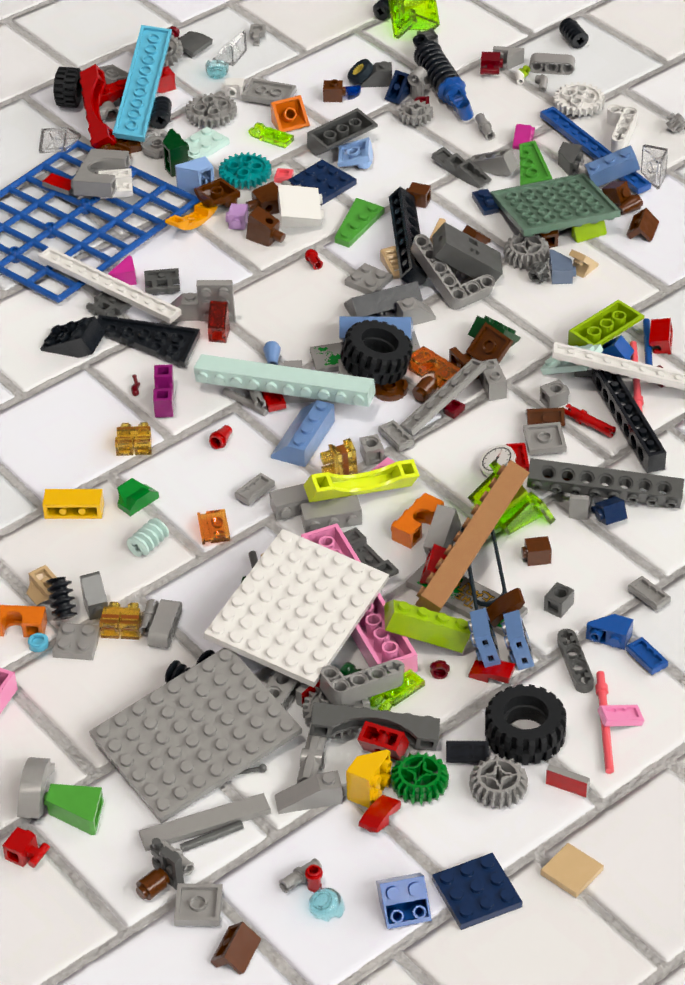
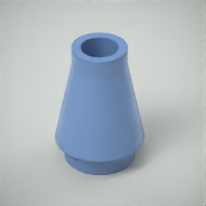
(272, 352)

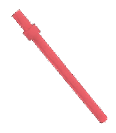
(636, 382)
(602, 691)

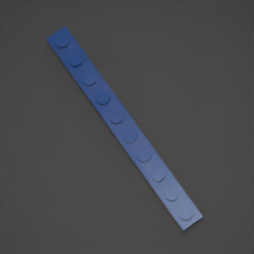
(589, 145)

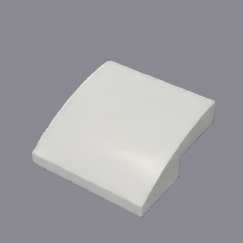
(123, 182)

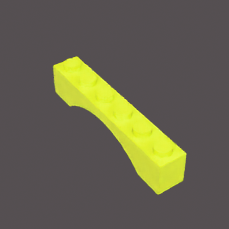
(331, 486)

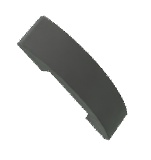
(367, 554)

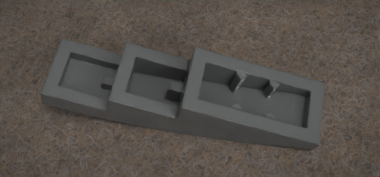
(462, 169)

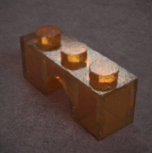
(426, 361)

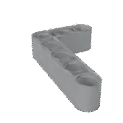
(442, 277)

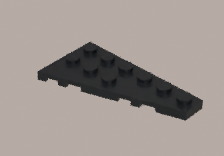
(161, 340)

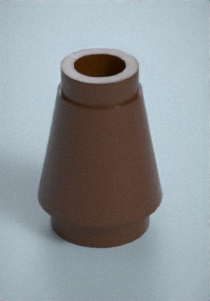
(631, 204)

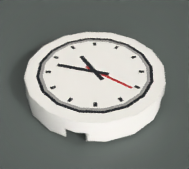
(501, 454)

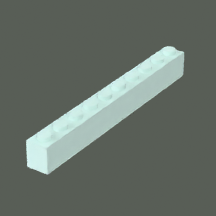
(285, 380)

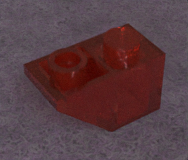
(218, 322)

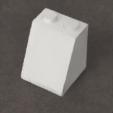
(299, 206)

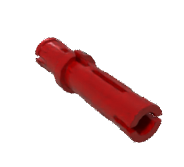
(582, 417)

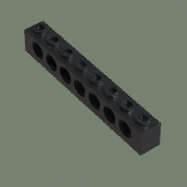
(405, 229)
(630, 420)

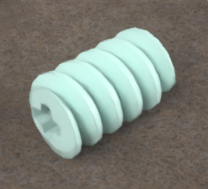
(147, 537)

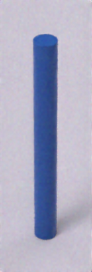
(647, 348)

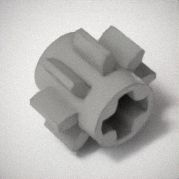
(675, 122)

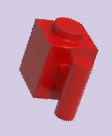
(23, 848)

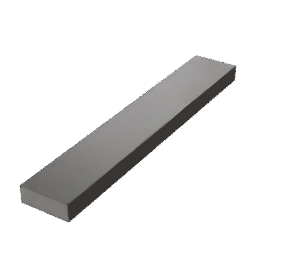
(443, 396)
(206, 821)

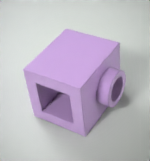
(237, 216)

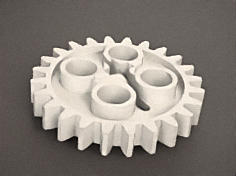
(578, 99)

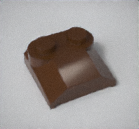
(217, 193)

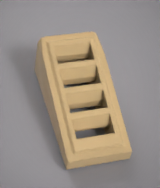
(389, 259)

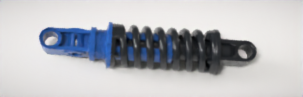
(442, 76)

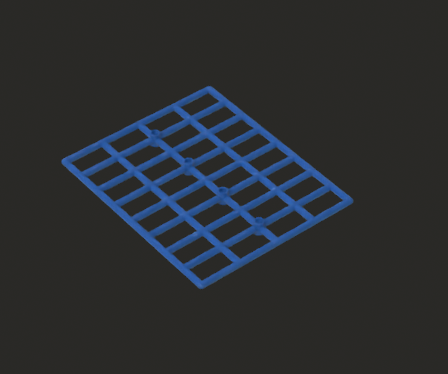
(84, 207)

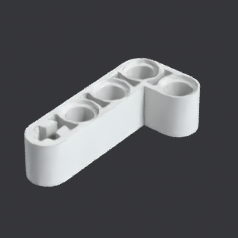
(625, 121)

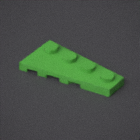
(532, 164)
(358, 221)

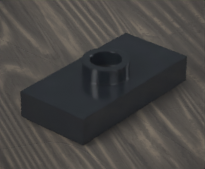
(466, 751)

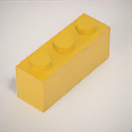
(73, 504)

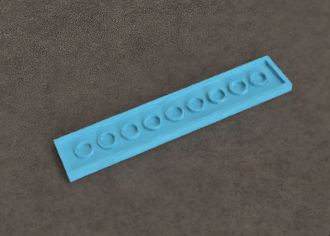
(142, 83)

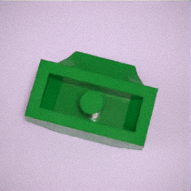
(135, 496)

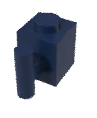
(610, 510)

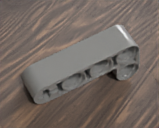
(361, 684)

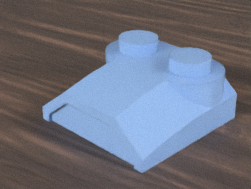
(356, 153)

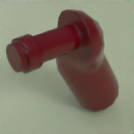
(134, 388)

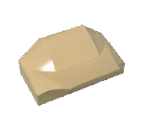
(37, 587)

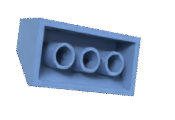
(402, 323)
(305, 433)

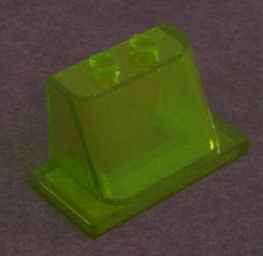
(413, 15)
(519, 516)

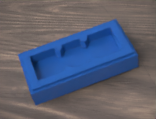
(647, 656)

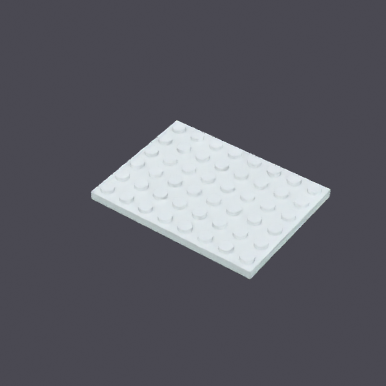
(296, 607)

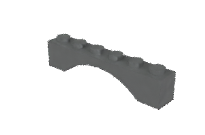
(332, 719)

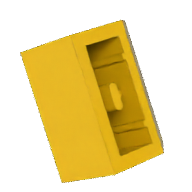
(368, 777)

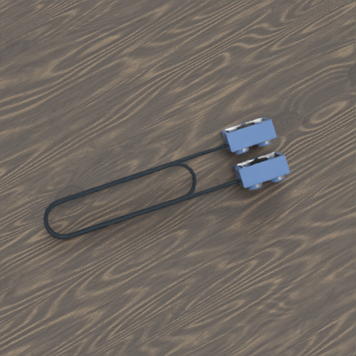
(483, 633)

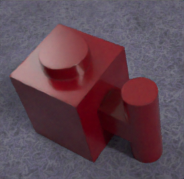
(491, 63)

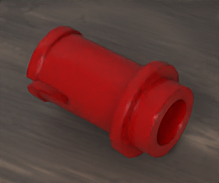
(312, 256)
(314, 875)

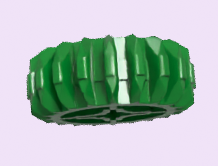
(419, 778)

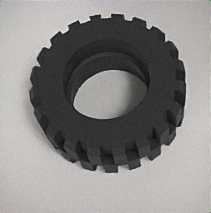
(376, 351)
(525, 704)

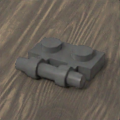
(162, 277)
(112, 305)
(167, 860)

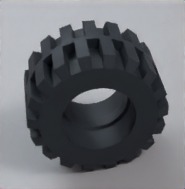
(67, 87)

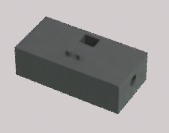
(466, 253)

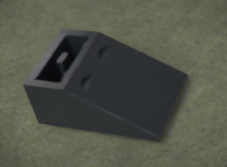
(74, 338)

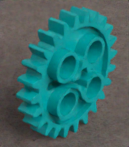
(245, 170)

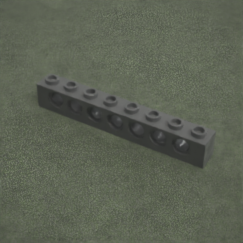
(614, 478)

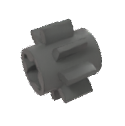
(538, 272)

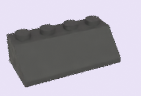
(339, 131)

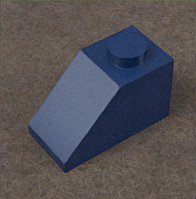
(398, 88)

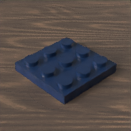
(326, 178)
(477, 891)

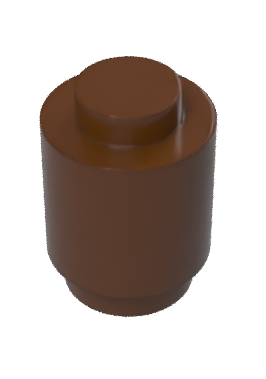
(425, 388)
(152, 884)

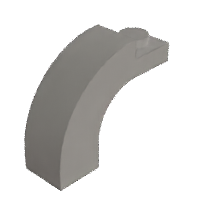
(33, 787)

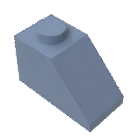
(561, 268)

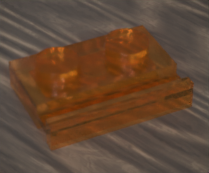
(213, 526)

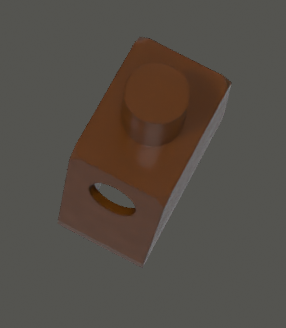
(266, 198)
(263, 228)

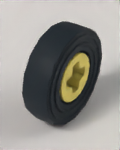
(360, 71)

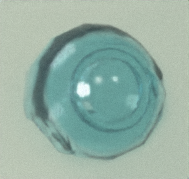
(216, 68)
(326, 904)

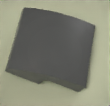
(194, 42)

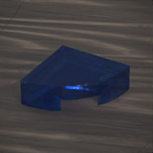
(353, 91)

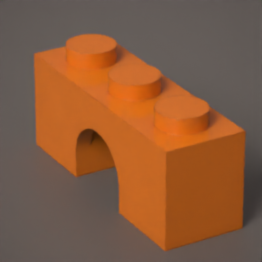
(408, 527)
(31, 618)

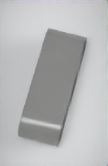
(558, 67)
(164, 623)

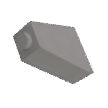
(442, 528)

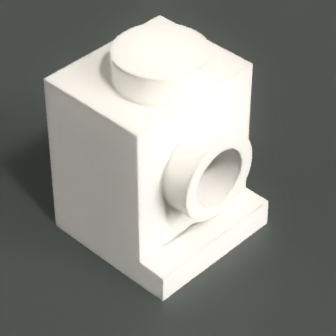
(233, 87)

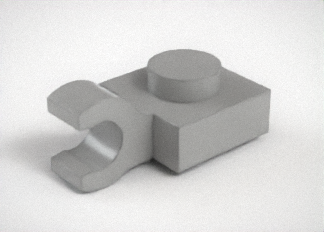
(257, 31)

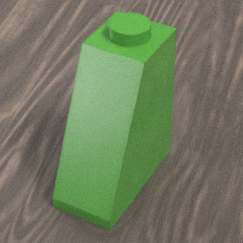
(75, 805)

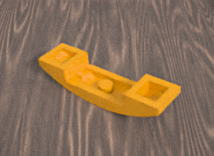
(194, 219)

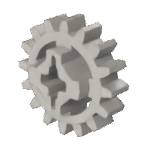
(415, 112)

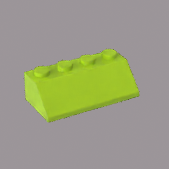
(604, 325)
(426, 625)

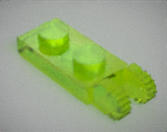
(271, 135)
(411, 684)

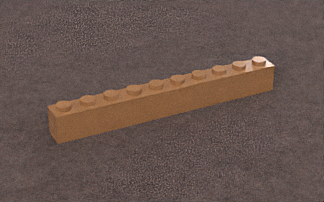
(472, 538)

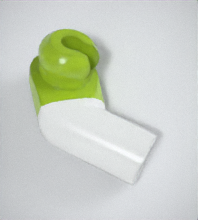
(521, 74)

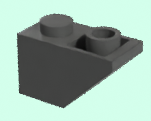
(569, 157)

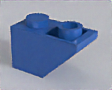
(610, 630)

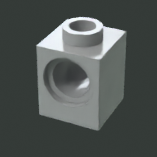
(554, 394)
(371, 449)

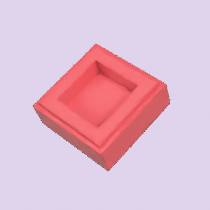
(283, 174)

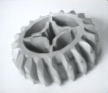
(524, 250)
(498, 782)

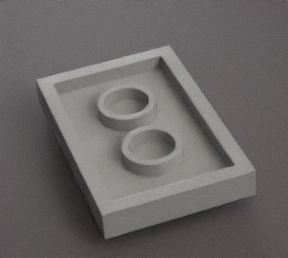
(267, 91)
(215, 291)

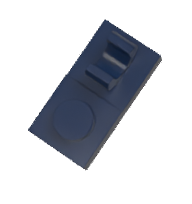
(485, 202)

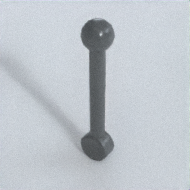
(262, 768)

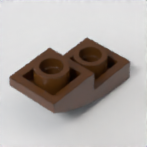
(506, 603)

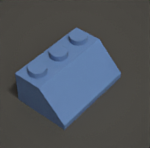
(612, 166)

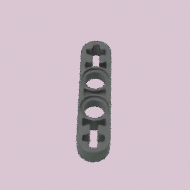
(576, 660)

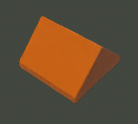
(289, 114)

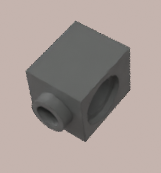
(559, 600)

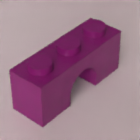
(164, 391)

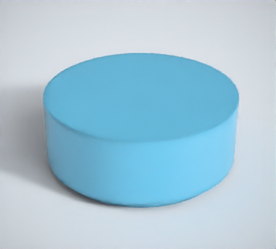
(38, 642)

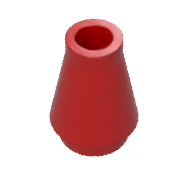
(220, 437)

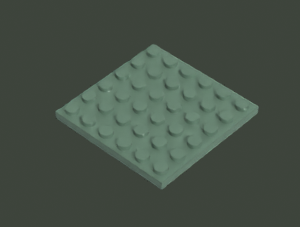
(555, 204)

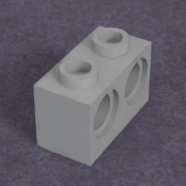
(493, 381)
(282, 688)

